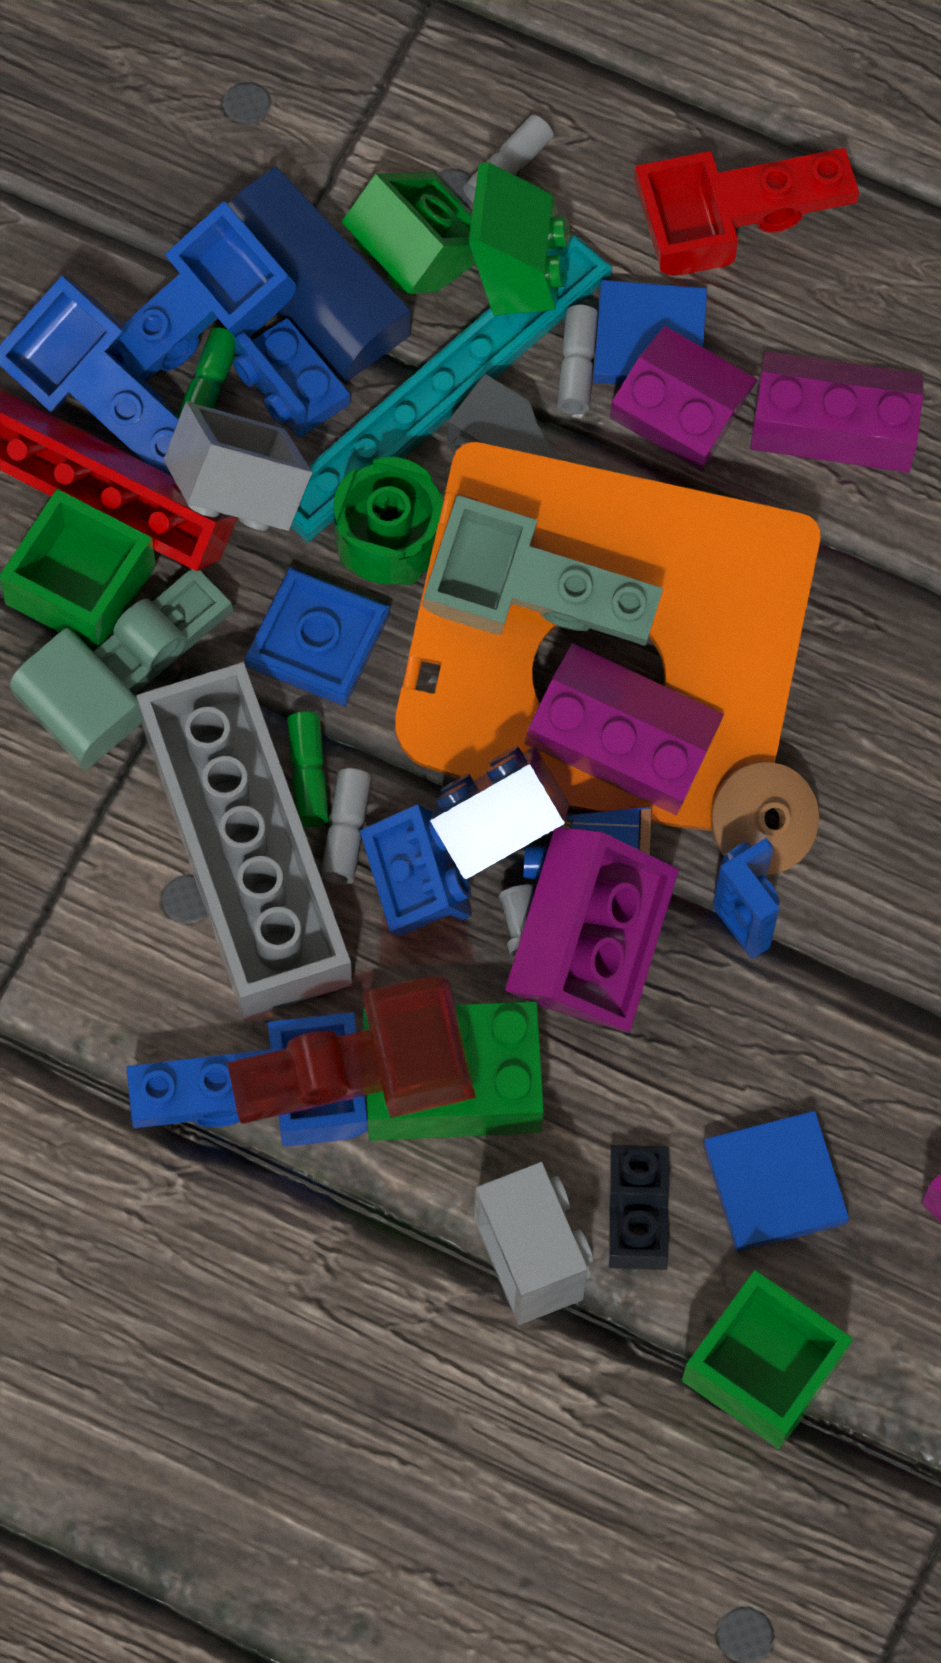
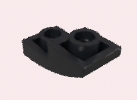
(638, 1207)

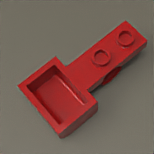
(696, 209)

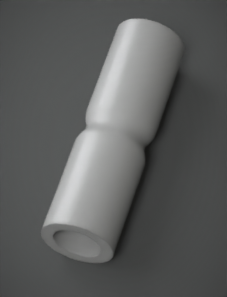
(517, 150)
(577, 365)
(344, 834)

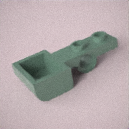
(490, 565)
(90, 696)

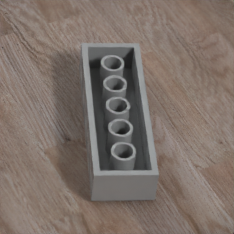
(244, 841)

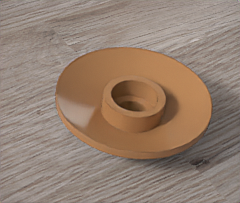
(745, 799)

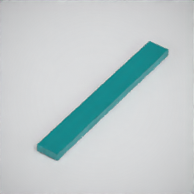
(440, 388)

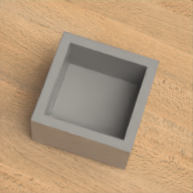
(236, 467)
(531, 1242)

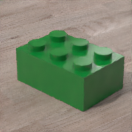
(505, 1074)

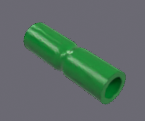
(211, 369)
(307, 763)

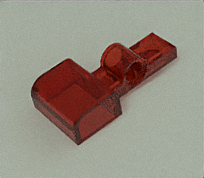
(407, 1053)

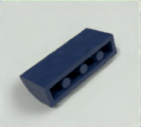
(338, 297)

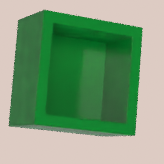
(77, 569)
(767, 1359)

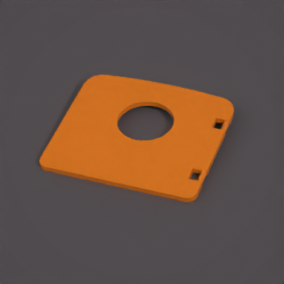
(723, 626)

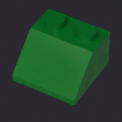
(413, 230)
(517, 242)

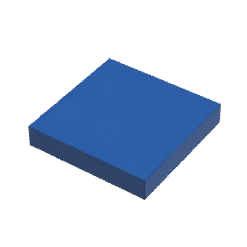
(634, 316)
(317, 636)
(775, 1181)

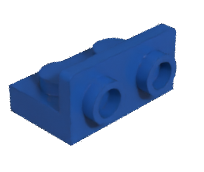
(290, 376)
(414, 872)
(746, 897)

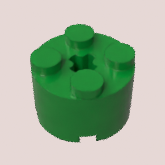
(387, 521)

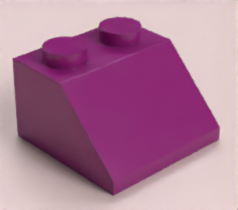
(681, 397)

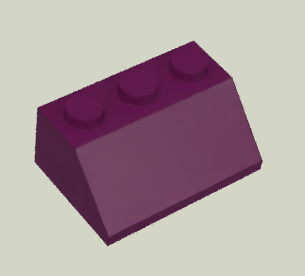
(837, 411)
(623, 728)
(592, 928)

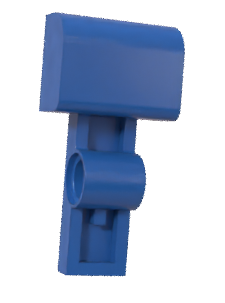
(220, 277)
(65, 352)
(204, 1094)

